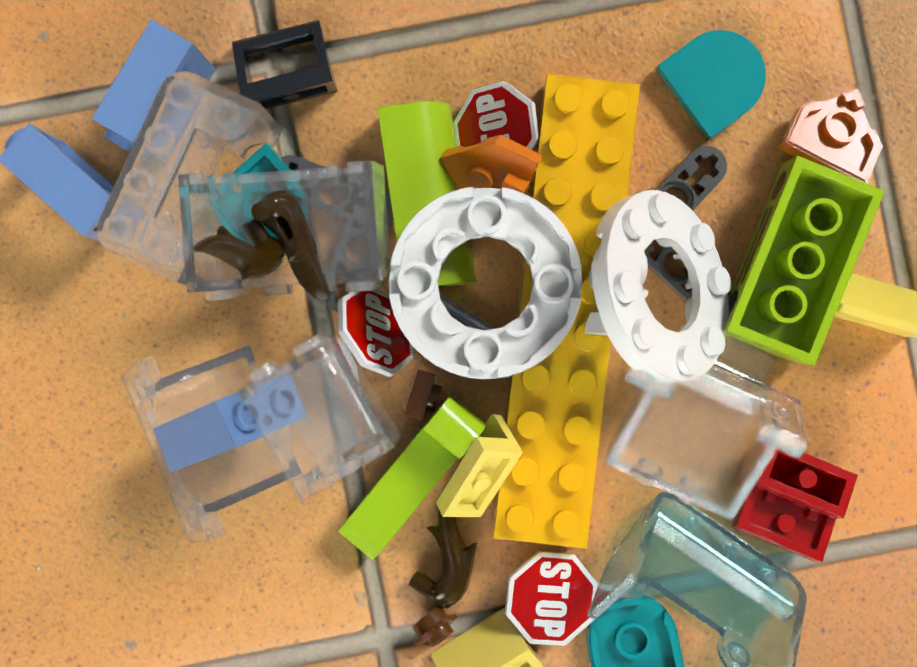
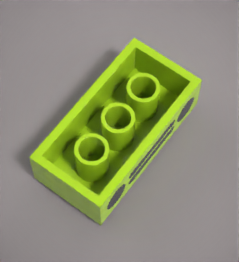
(800, 260)

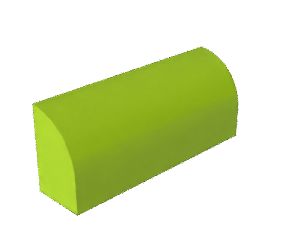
(413, 142)

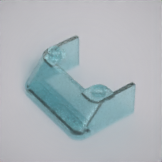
(713, 578)

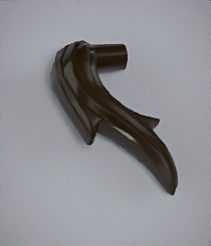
(287, 221)
(250, 260)
(456, 566)

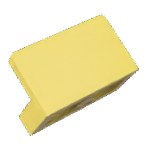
(879, 306)
(481, 471)
(488, 644)

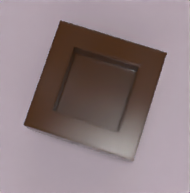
(423, 395)

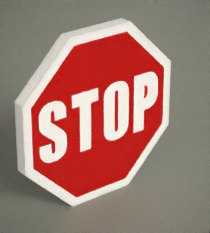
(494, 112)
(372, 332)
(550, 598)

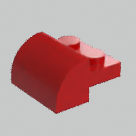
(796, 504)

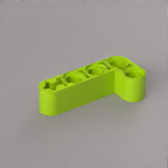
(412, 476)

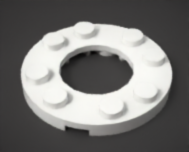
(496, 215)
(619, 296)

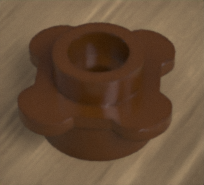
(434, 627)

